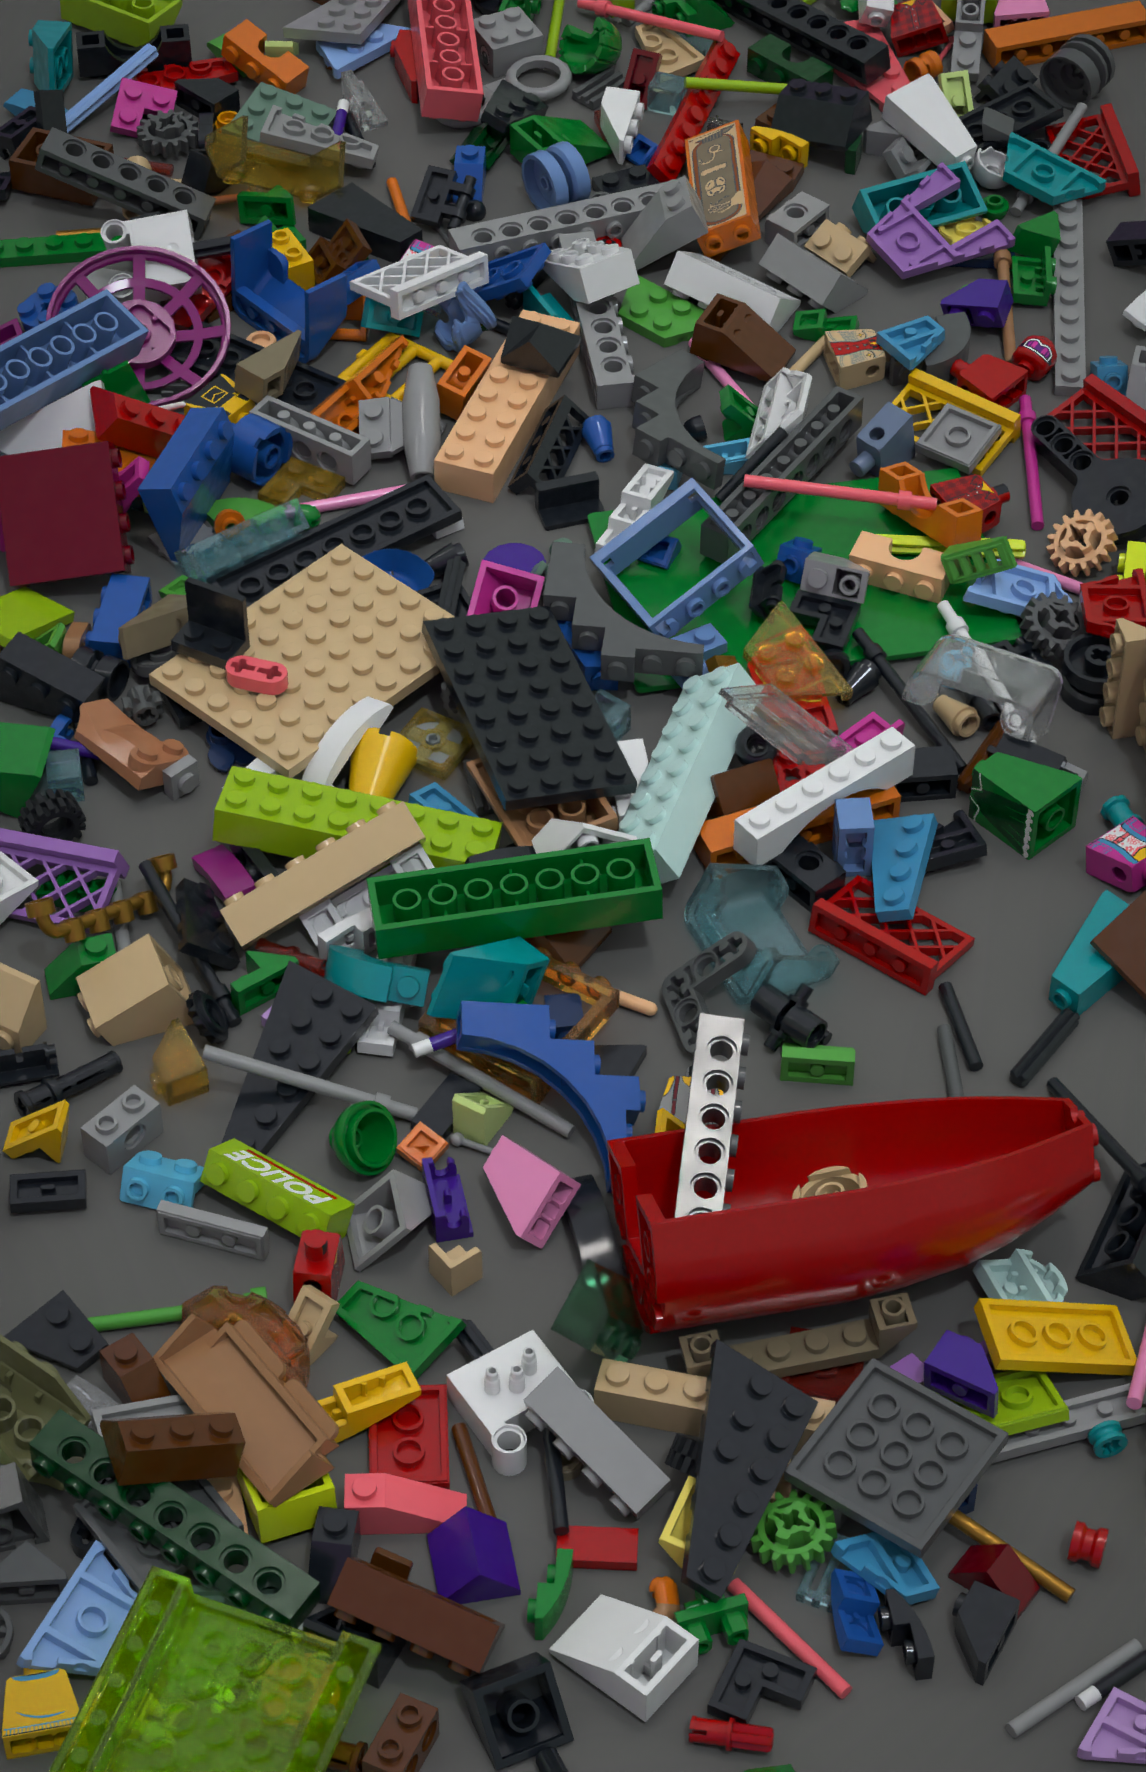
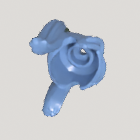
(467, 319)

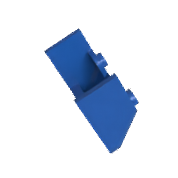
(275, 303)

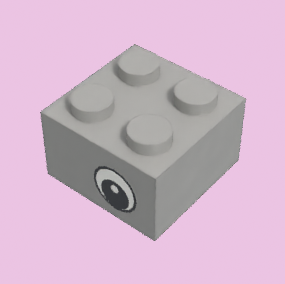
(506, 39)

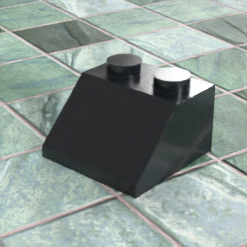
(517, 1709)

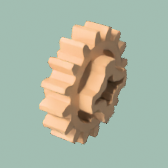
(1093, 531)

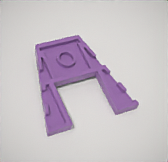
(915, 246)

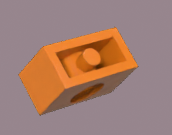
(461, 381)

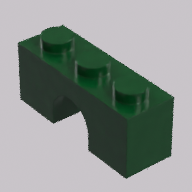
(771, 62)

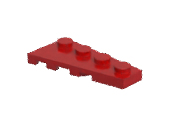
(198, 69)

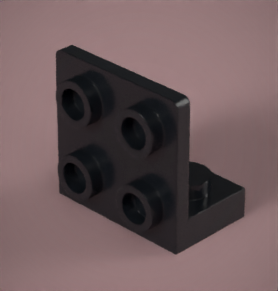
(215, 624)

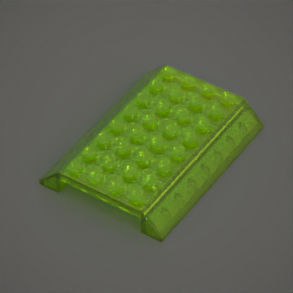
(214, 1690)

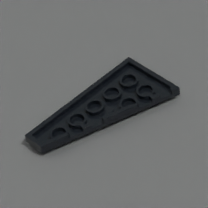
(305, 1032)
(741, 1455)

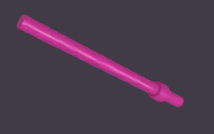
(1031, 463)

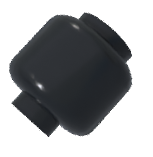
(749, 739)

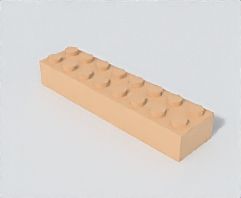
(498, 423)

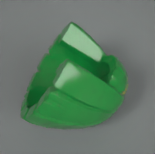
(590, 52)

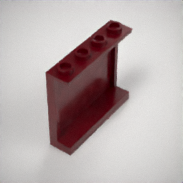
(64, 514)

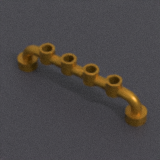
(98, 919)

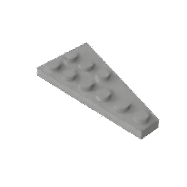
(341, 21)

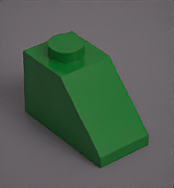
(74, 961)

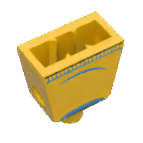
(37, 1712)

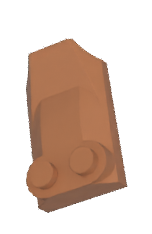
(125, 745)

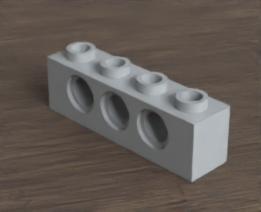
(319, 440)

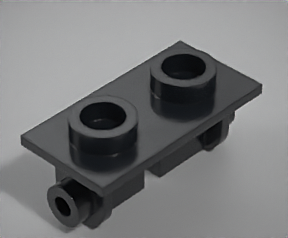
(767, 588)
(31, 1064)

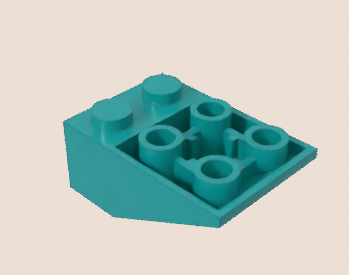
(488, 973)

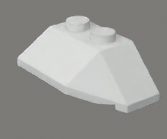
(781, 404)

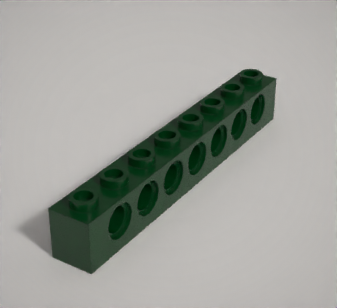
(67, 1438)

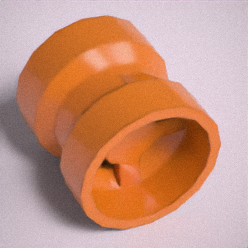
(926, 63)

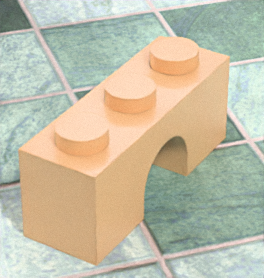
(919, 577)

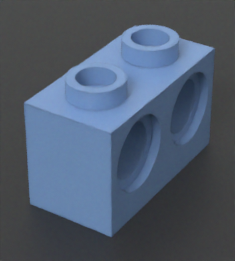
(853, 835)

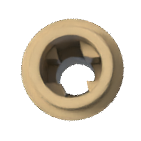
(957, 716)

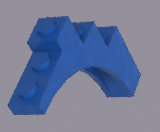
(571, 1067)

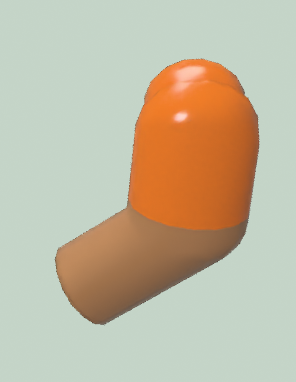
(665, 1595)

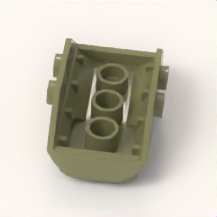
(28, 1400)

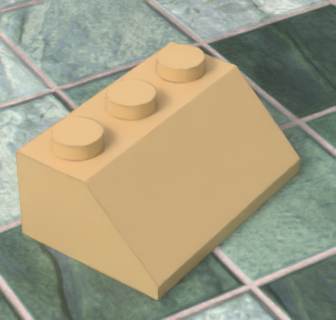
(20, 1009)

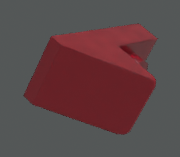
(641, 71)

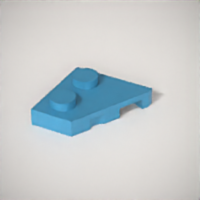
(911, 340)
(887, 1566)

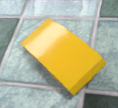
(779, 144)

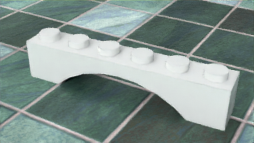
(776, 822)

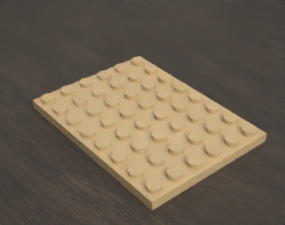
(341, 636)

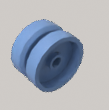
(555, 176)

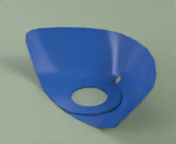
(406, 567)

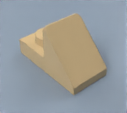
(314, 1314)

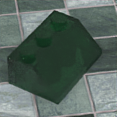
(601, 1314)

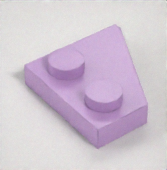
(1117, 1731)

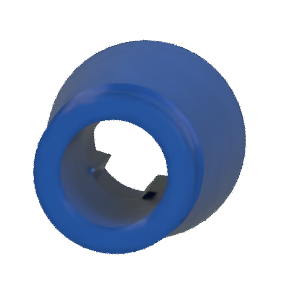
(598, 435)

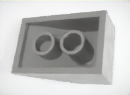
(666, 223)

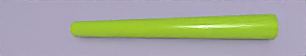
(554, 29)
(733, 85)

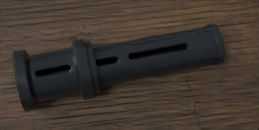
(56, 1090)

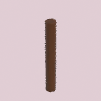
(472, 1469)

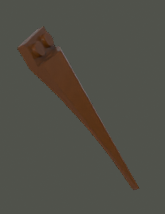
(773, 181)

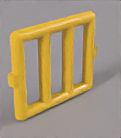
(409, 353)

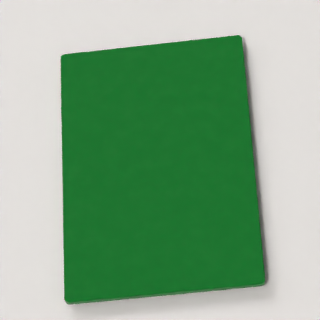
(893, 620)

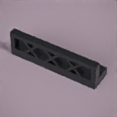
(546, 441)

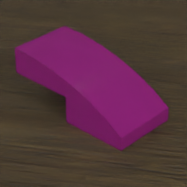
(224, 872)

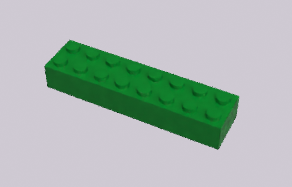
(515, 898)

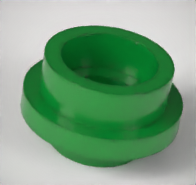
(996, 206)

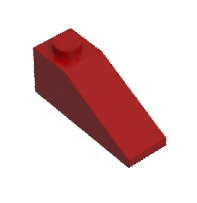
(405, 63)

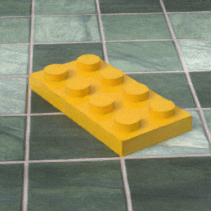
(1055, 1336)

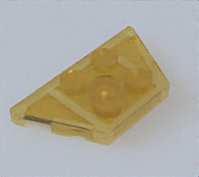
(792, 660)

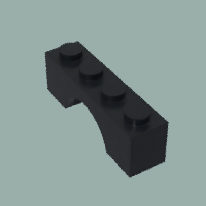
(102, 56)

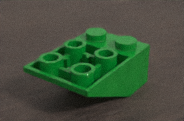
(543, 131)

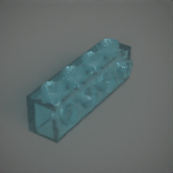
(242, 539)

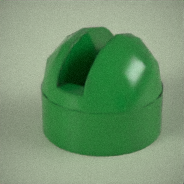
(312, 515)

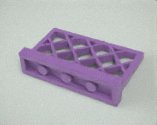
(65, 856)

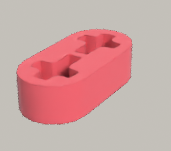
(257, 675)

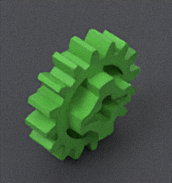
(794, 1532)

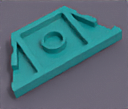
(1047, 174)

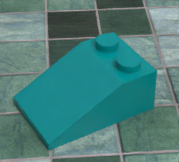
(51, 54)

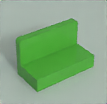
(817, 1064)

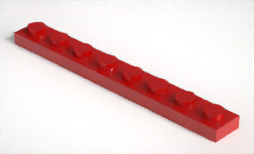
(692, 112)

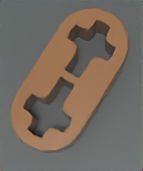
(75, 638)

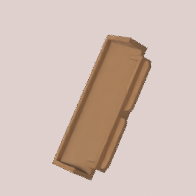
(243, 1375)

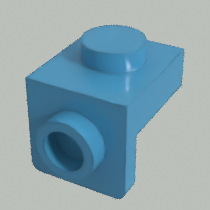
(1112, 372)

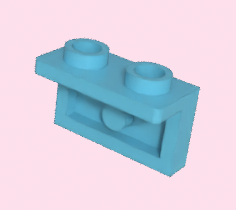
(154, 1178)

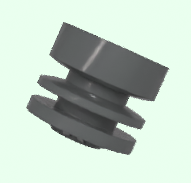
(1077, 71)

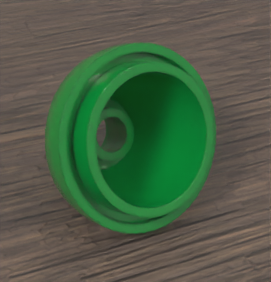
(364, 1138)

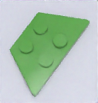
(658, 314)

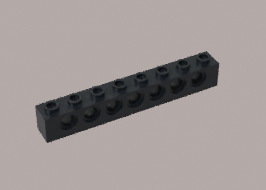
(815, 35)

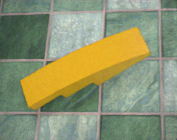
(370, 1398)

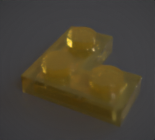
(300, 479)

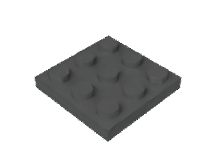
(136, 1557)

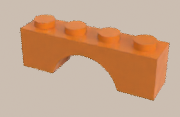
(950, 522)

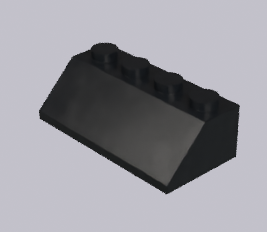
(1119, 1247)

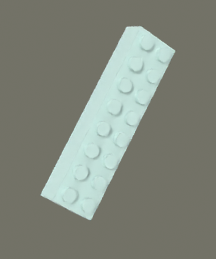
(677, 782)

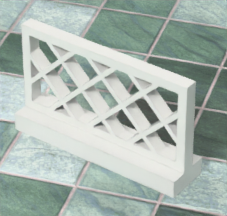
(422, 280)

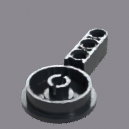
(1096, 480)

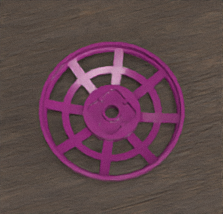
(157, 319)

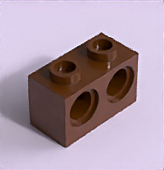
(403, 1737)

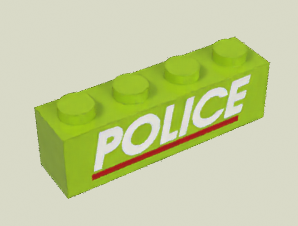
(274, 1190)

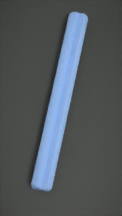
(109, 86)

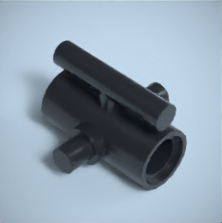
(789, 1017)

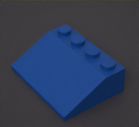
(189, 476)

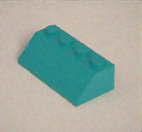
(878, 200)

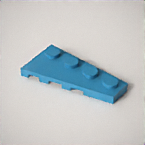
(900, 863)

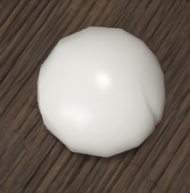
(989, 168)

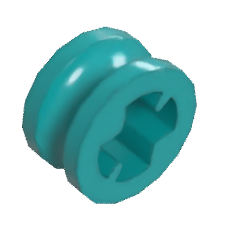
(1107, 1439)

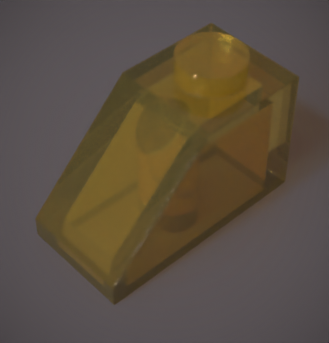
(178, 1067)

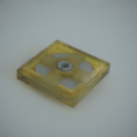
(439, 742)

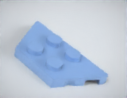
(353, 56)
(1013, 589)
(82, 1619)

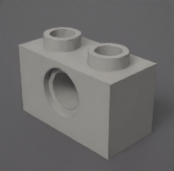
(797, 219)
(122, 1129)

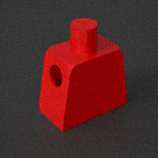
(992, 379)

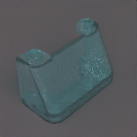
(750, 902)

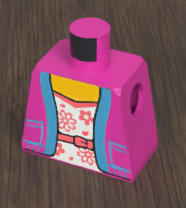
(1120, 856)

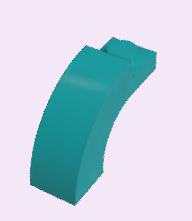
(376, 978)

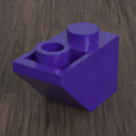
(983, 301)

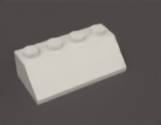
(704, 278)

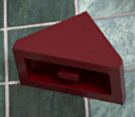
(997, 1568)

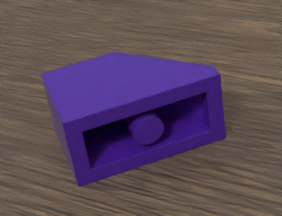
(962, 1373)

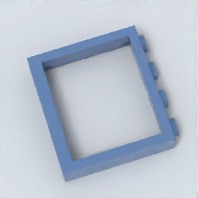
(652, 529)

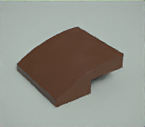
(340, 252)

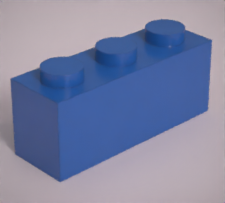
(120, 602)

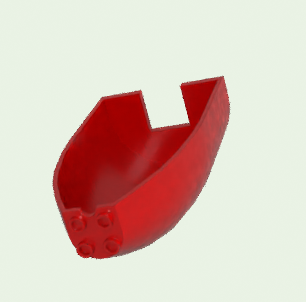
(941, 1192)

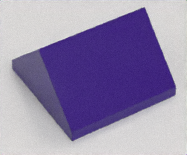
(473, 1558)

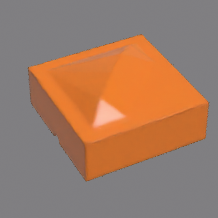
(421, 1144)

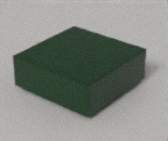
(853, 156)

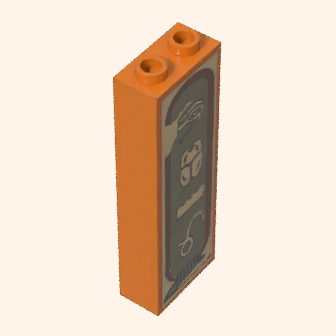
(724, 182)

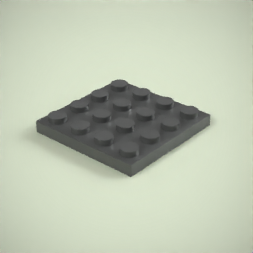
(896, 1457)

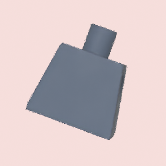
(884, 441)

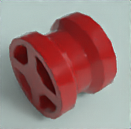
(1088, 1544)

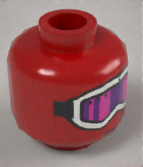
(1035, 355)

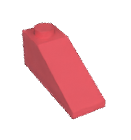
(399, 1504)

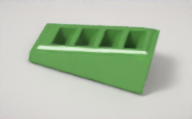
(958, 565)

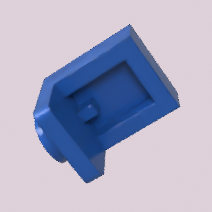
(793, 556)

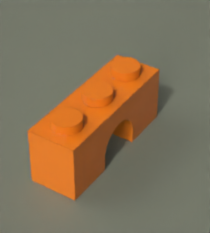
(245, 49)

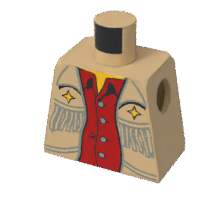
(854, 357)

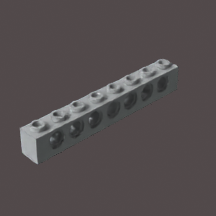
(605, 215)
(602, 343)

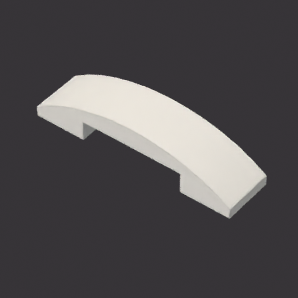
(343, 738)
(356, 898)

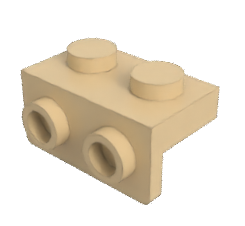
(839, 248)

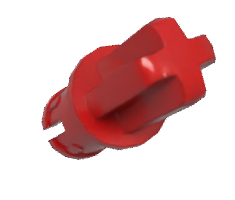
(731, 1734)

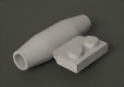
(406, 424)

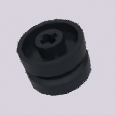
(1085, 673)

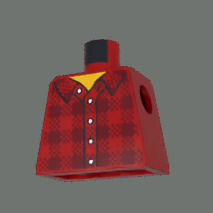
(916, 27)
(977, 492)
(320, 1260)

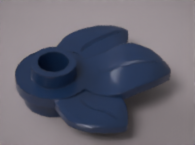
(225, 752)

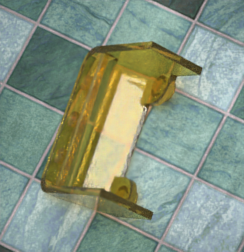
(266, 166)

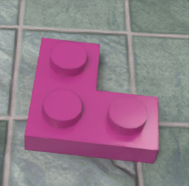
(138, 99)

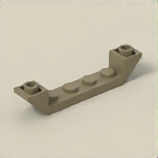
(816, 1349)

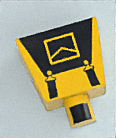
(222, 394)

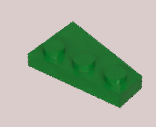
(398, 1327)

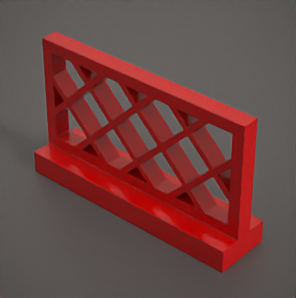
(1114, 149)
(1110, 404)
(883, 946)

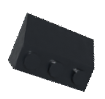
(822, 113)

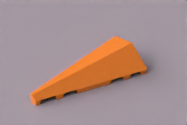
(367, 383)

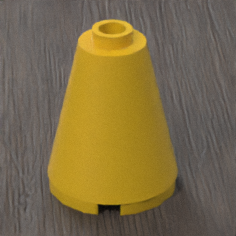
(381, 763)

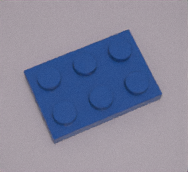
(513, 272)

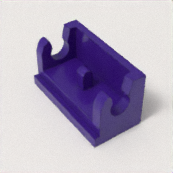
(447, 1201)

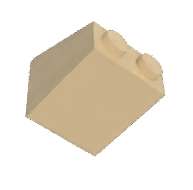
(134, 993)

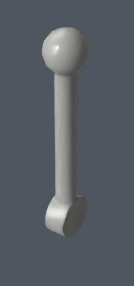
(457, 1139)

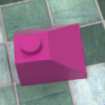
(504, 589)

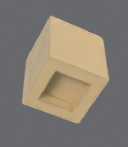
(455, 1268)

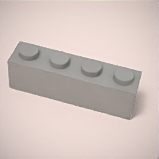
(597, 1443)

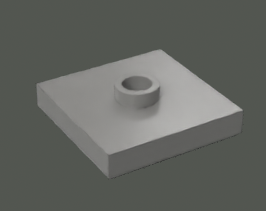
(958, 438)

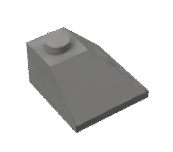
(386, 1216)

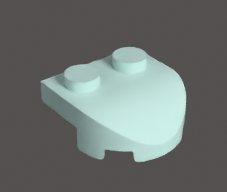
(1020, 1278)

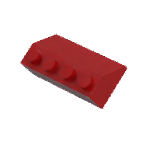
(132, 422)

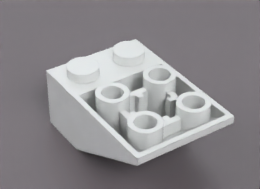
(592, 269)
(628, 1653)

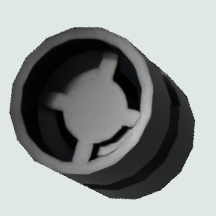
(112, 668)

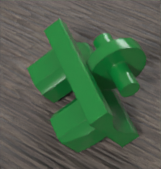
(708, 1618)

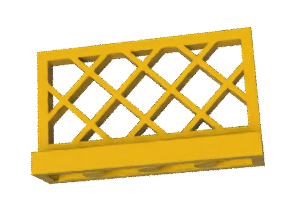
(936, 393)

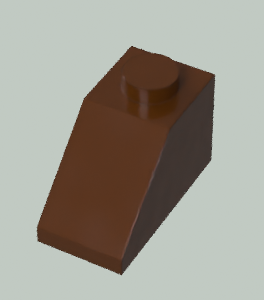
(132, 1371)

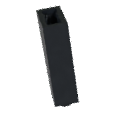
(381, 226)

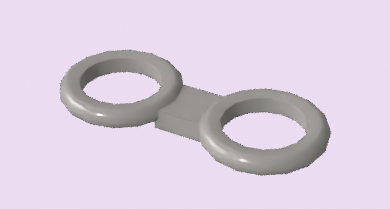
(513, 73)

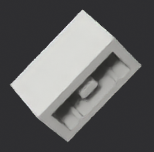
(567, 834)

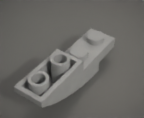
(968, 37)

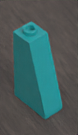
(1083, 972)

